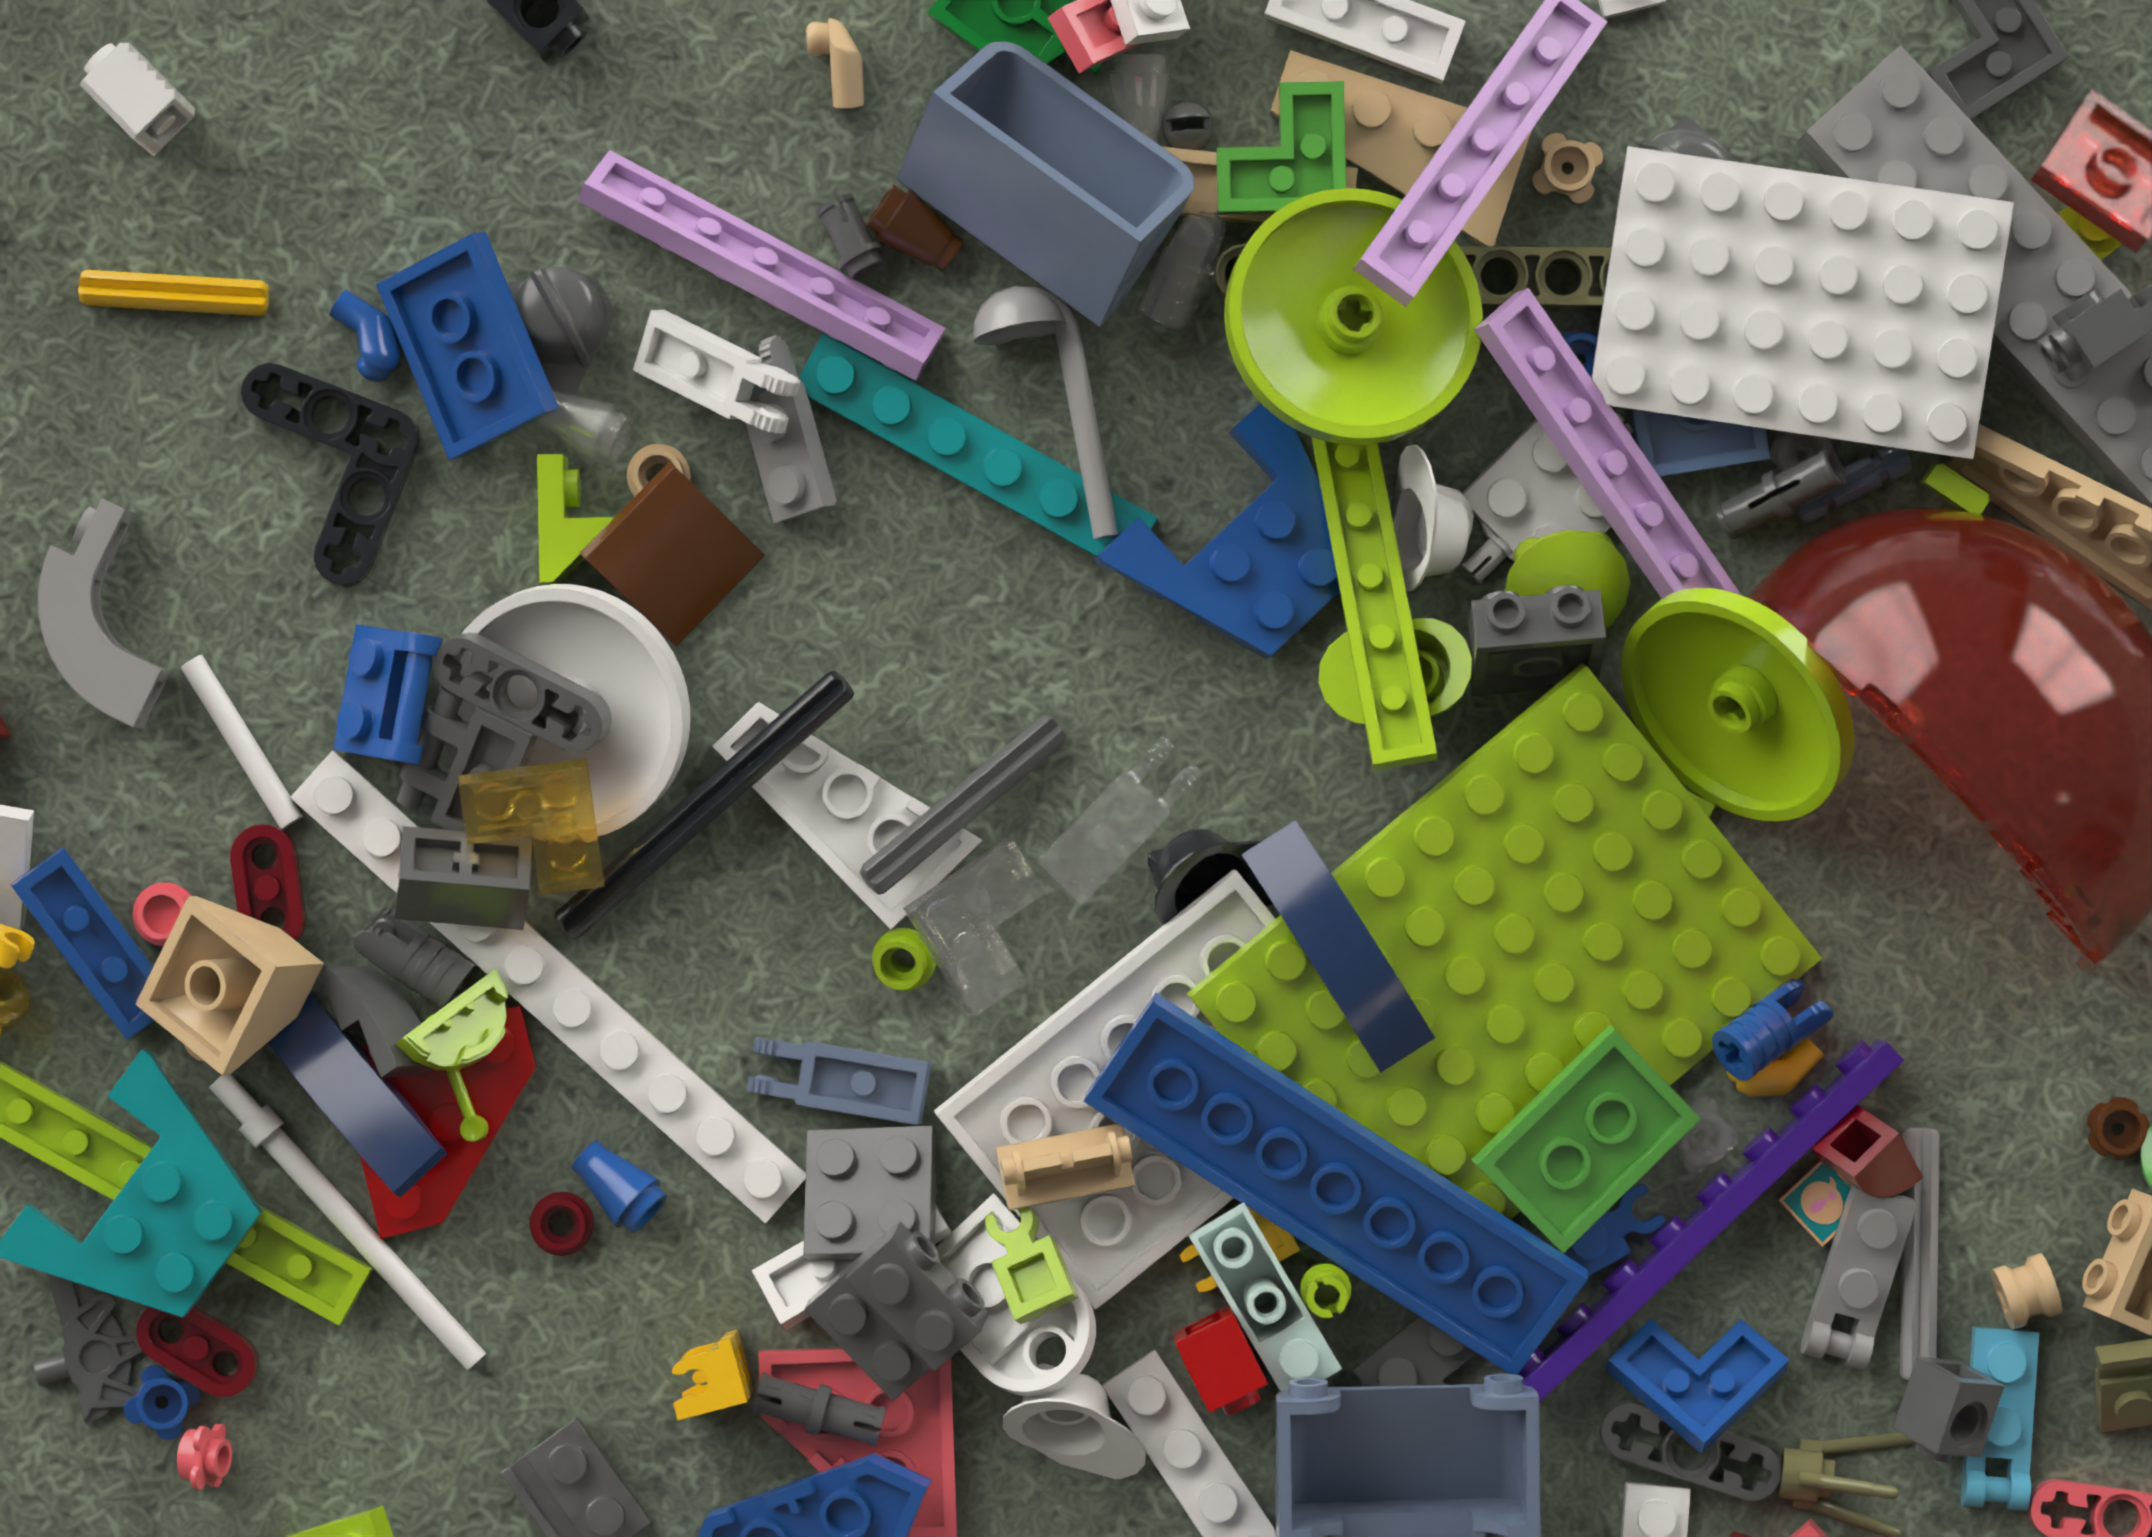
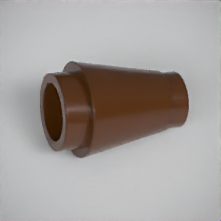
(913, 228)

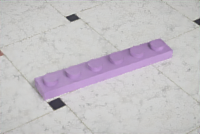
(1479, 148)
(761, 265)
(1599, 448)

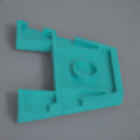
(167, 1224)

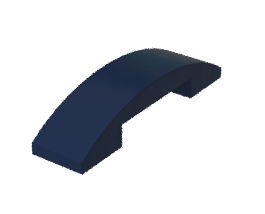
(1338, 946)

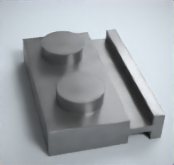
(575, 1488)

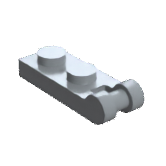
(1858, 1276)

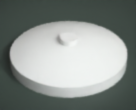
(617, 656)

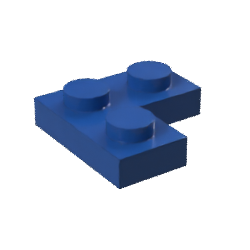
(1692, 1394)

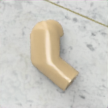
(844, 61)

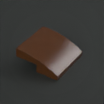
(672, 554)

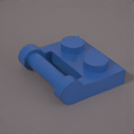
(385, 693)

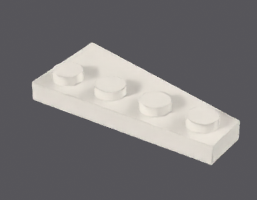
(846, 814)

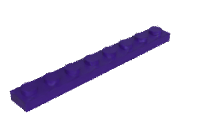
(1721, 1203)

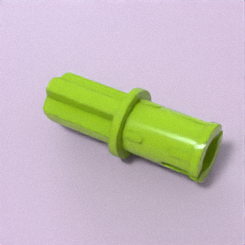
(1325, 1289)

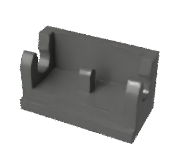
(463, 882)

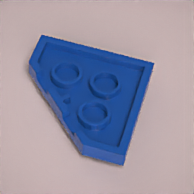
(848, 1500)

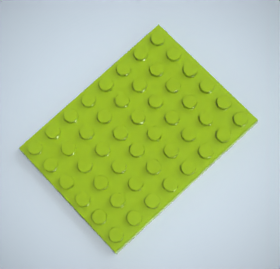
(1524, 915)

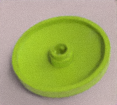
(1332, 345)
(1737, 704)

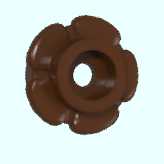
(2134, 1128)

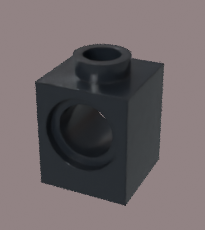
(557, 38)

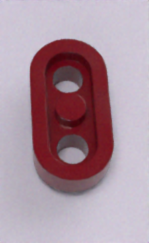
(277, 886)
(197, 1350)

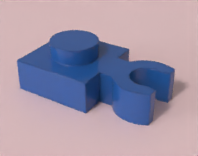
(1604, 1239)

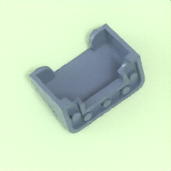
(1408, 1460)

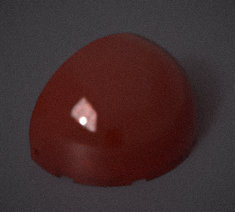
(2008, 683)

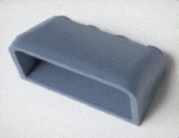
(1046, 177)

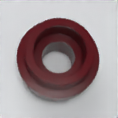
(542, 1231)

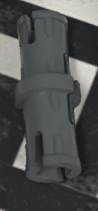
(1747, 511)
(818, 1409)

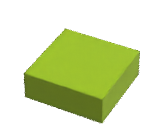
(1954, 488)

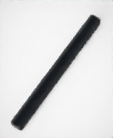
(706, 803)

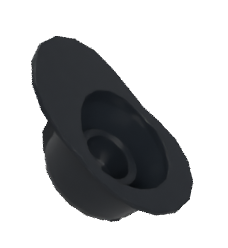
(1195, 864)

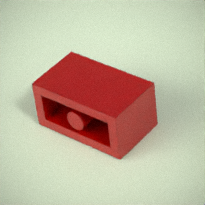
(1221, 1362)

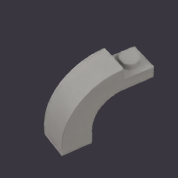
(76, 628)

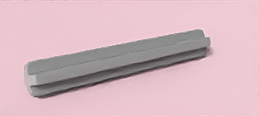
(1920, 1255)

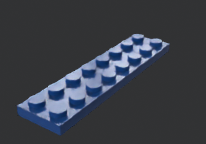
(1335, 1185)

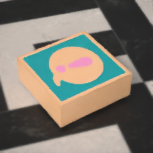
(1817, 1201)

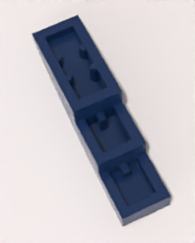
(356, 1099)

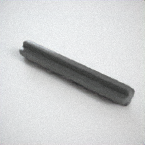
(962, 804)

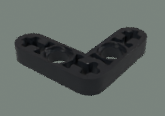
(362, 465)

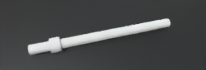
(263, 1128)

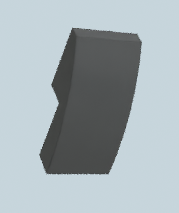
(371, 1003)

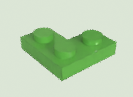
(1305, 163)

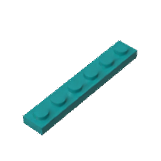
(958, 443)

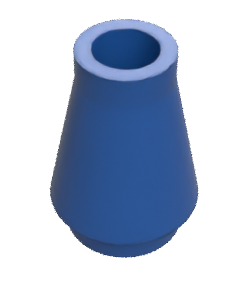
(620, 1187)

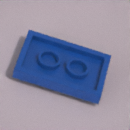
(467, 346)

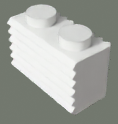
(136, 96)

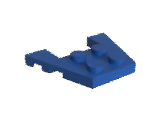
(1261, 570)

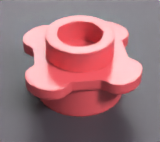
(204, 1456)

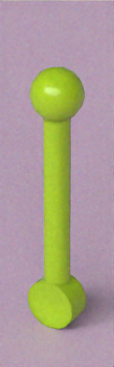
(473, 1126)

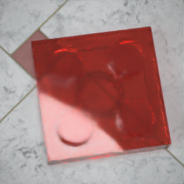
(2103, 170)

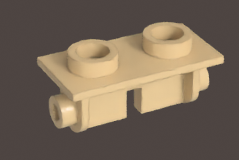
(1065, 1166)

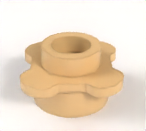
(1560, 151)

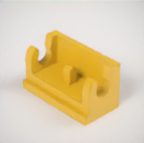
(724, 1370)

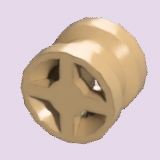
(2026, 1291)

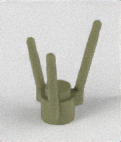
(1810, 1476)

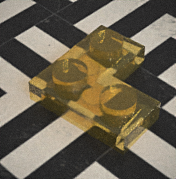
(541, 802)

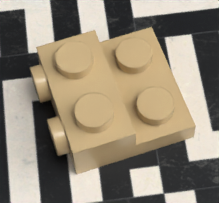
(2122, 1280)

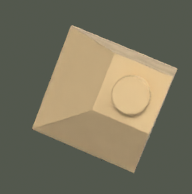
(227, 983)

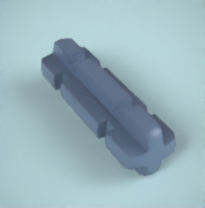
(1862, 478)

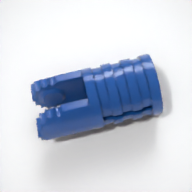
(1767, 1031)

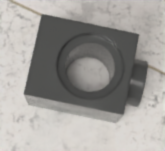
(1948, 1408)

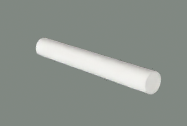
(241, 741)

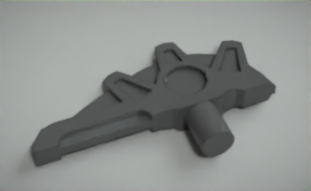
(94, 1351)

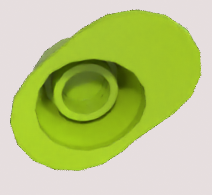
(1443, 663)

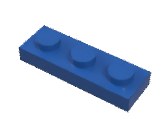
(88, 937)

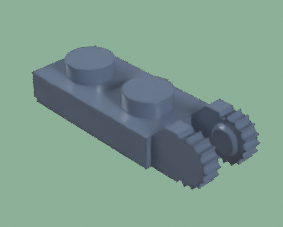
(848, 1080)

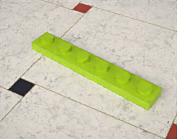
(1375, 604)

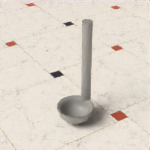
(1038, 313)

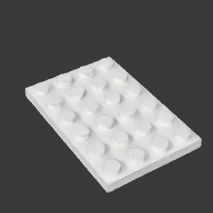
(1801, 302)
(1044, 1078)

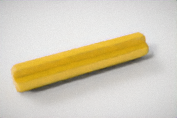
(173, 292)

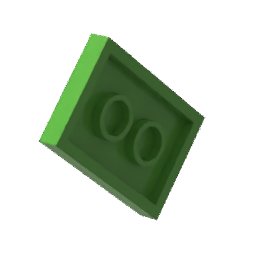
(1586, 1139)

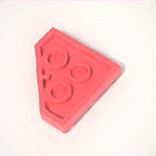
(913, 1434)

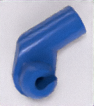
(375, 333)

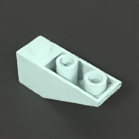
(1263, 1298)

